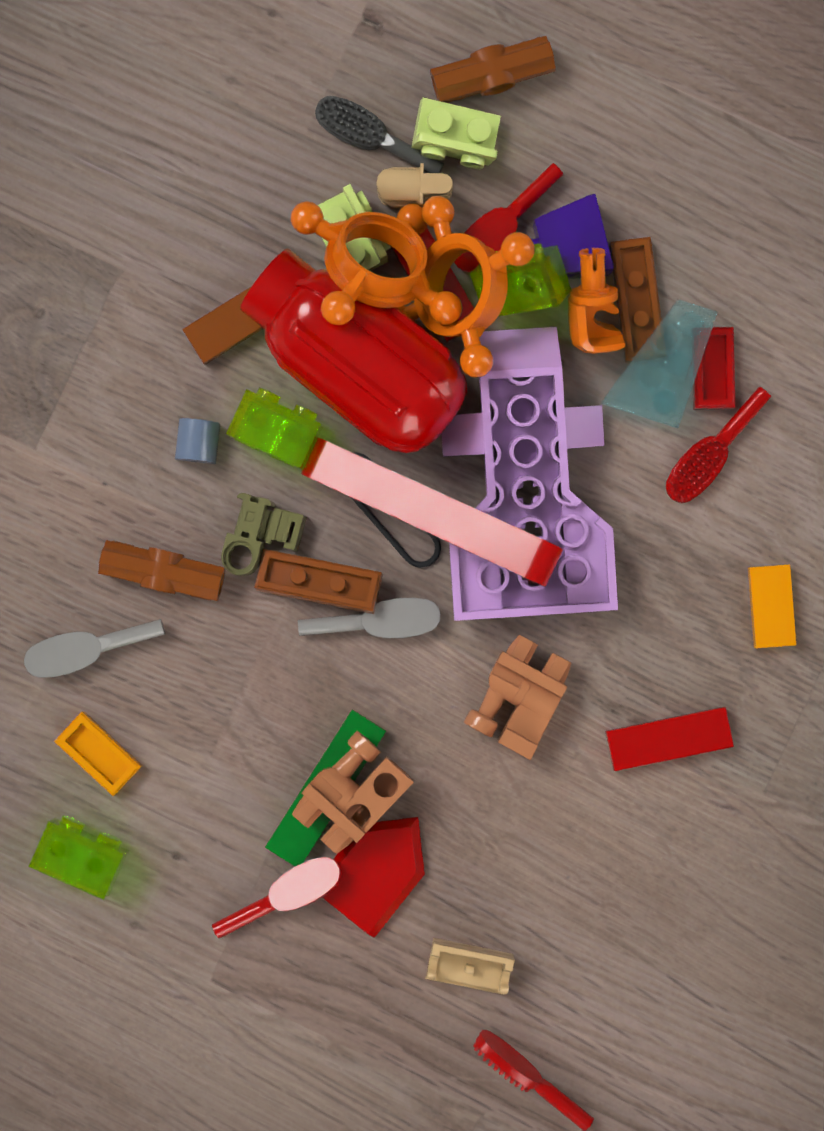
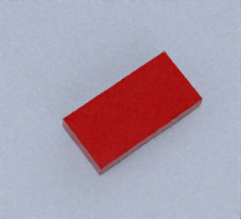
(716, 374)

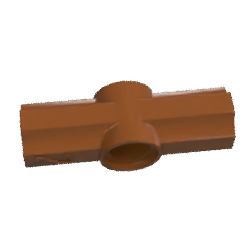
(493, 70)
(161, 570)

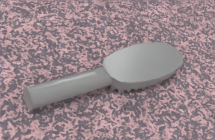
(390, 620)
(77, 650)

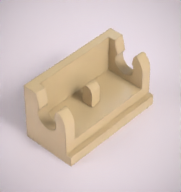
(470, 966)

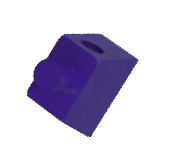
(574, 229)

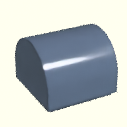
(197, 440)

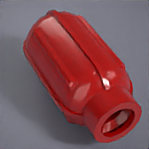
(372, 370)

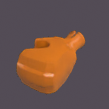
(589, 298)

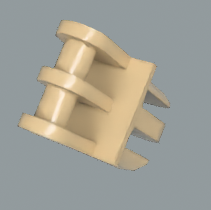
(411, 186)

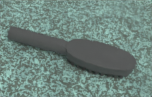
(366, 131)

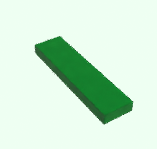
(291, 838)

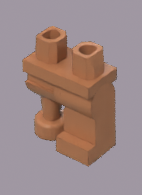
(530, 690)
(346, 803)

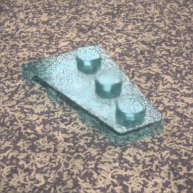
(665, 367)

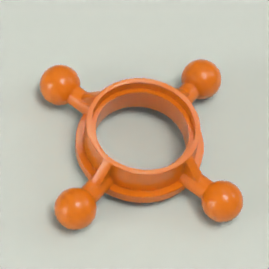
(515, 250)
(364, 285)

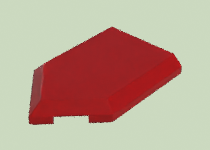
(378, 873)

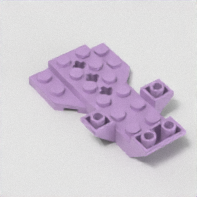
(527, 438)

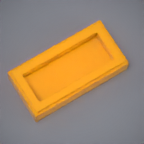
(772, 606)
(98, 753)

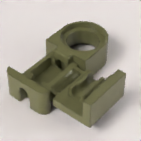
(261, 524)

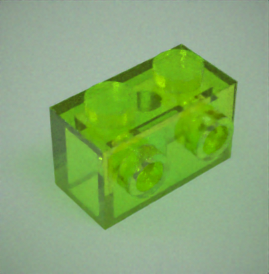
(534, 285)
(274, 428)
(79, 856)

